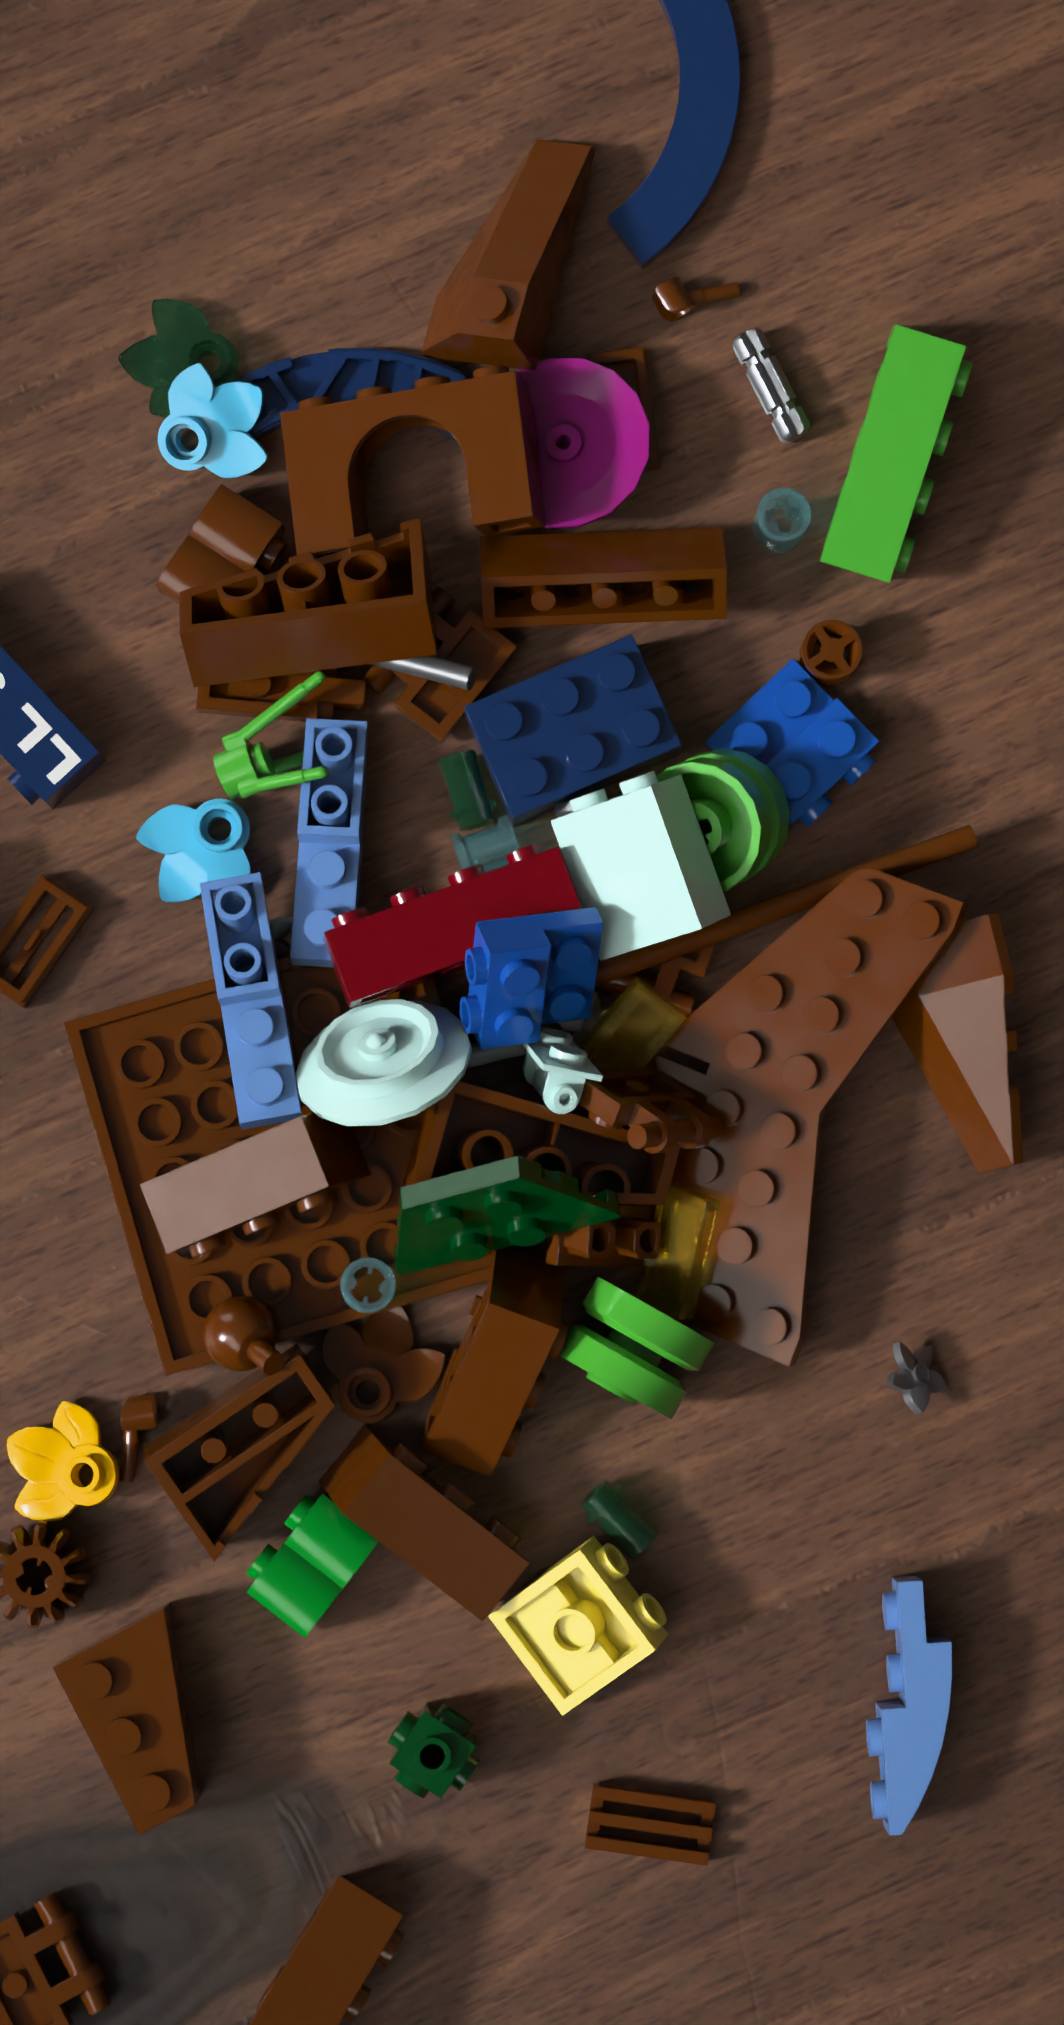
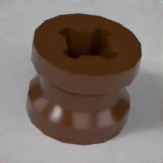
(838, 645)

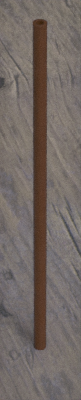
(782, 905)

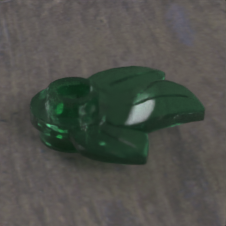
(180, 342)

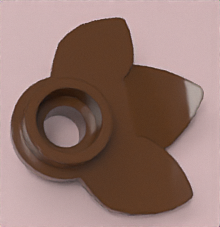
(383, 1355)

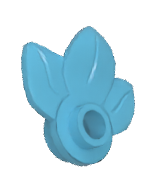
(220, 420)
(189, 849)

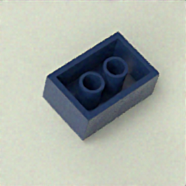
(572, 730)

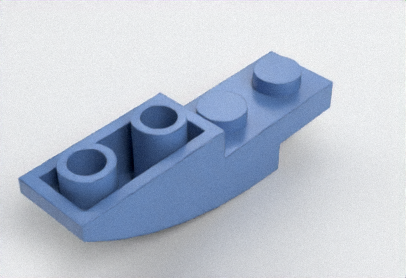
(329, 835)
(251, 1000)
(911, 1730)

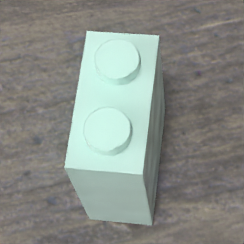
(641, 863)

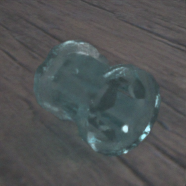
(794, 507)
(486, 846)

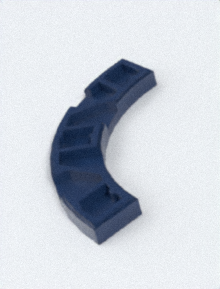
(699, 135)
(337, 376)

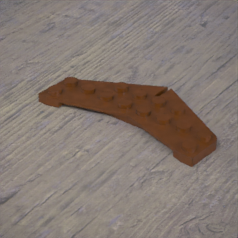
(777, 1056)

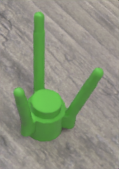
(249, 767)

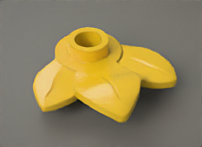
(53, 1462)

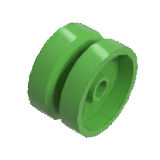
(737, 809)
(633, 1349)

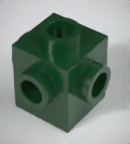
(438, 1727)

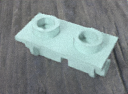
(558, 1069)

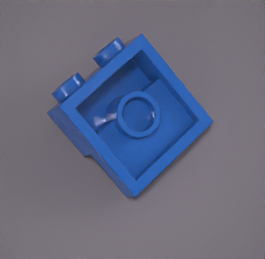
(802, 740)
(530, 975)

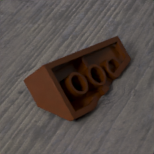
(509, 276)
(962, 1042)

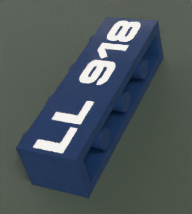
(40, 740)

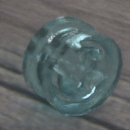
(349, 1282)

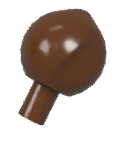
(242, 1336)

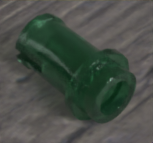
(467, 791)
(618, 1518)

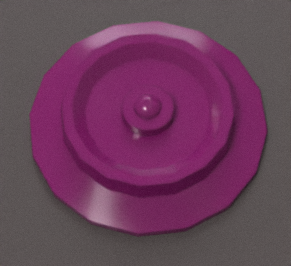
(587, 439)

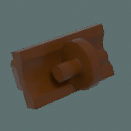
(609, 1243)

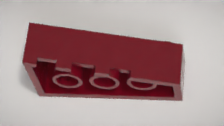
(434, 930)

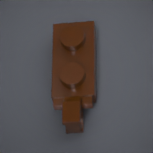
(254, 696)

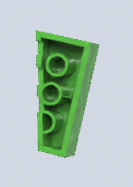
(893, 454)

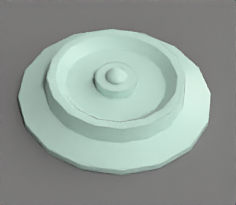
(383, 1062)

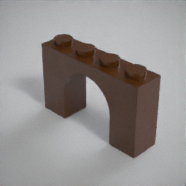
(334, 444)

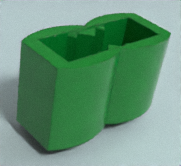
(311, 1564)

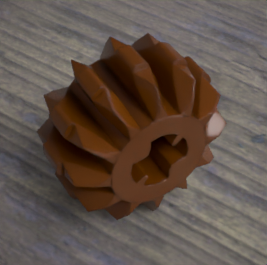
(57, 1584)

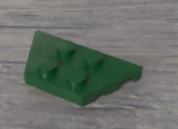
(491, 1210)

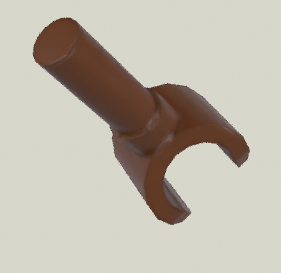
(675, 301)
(136, 1415)

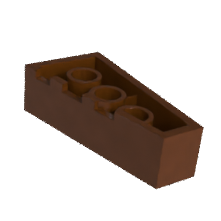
(314, 612)
(486, 1126)

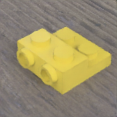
(581, 1624)

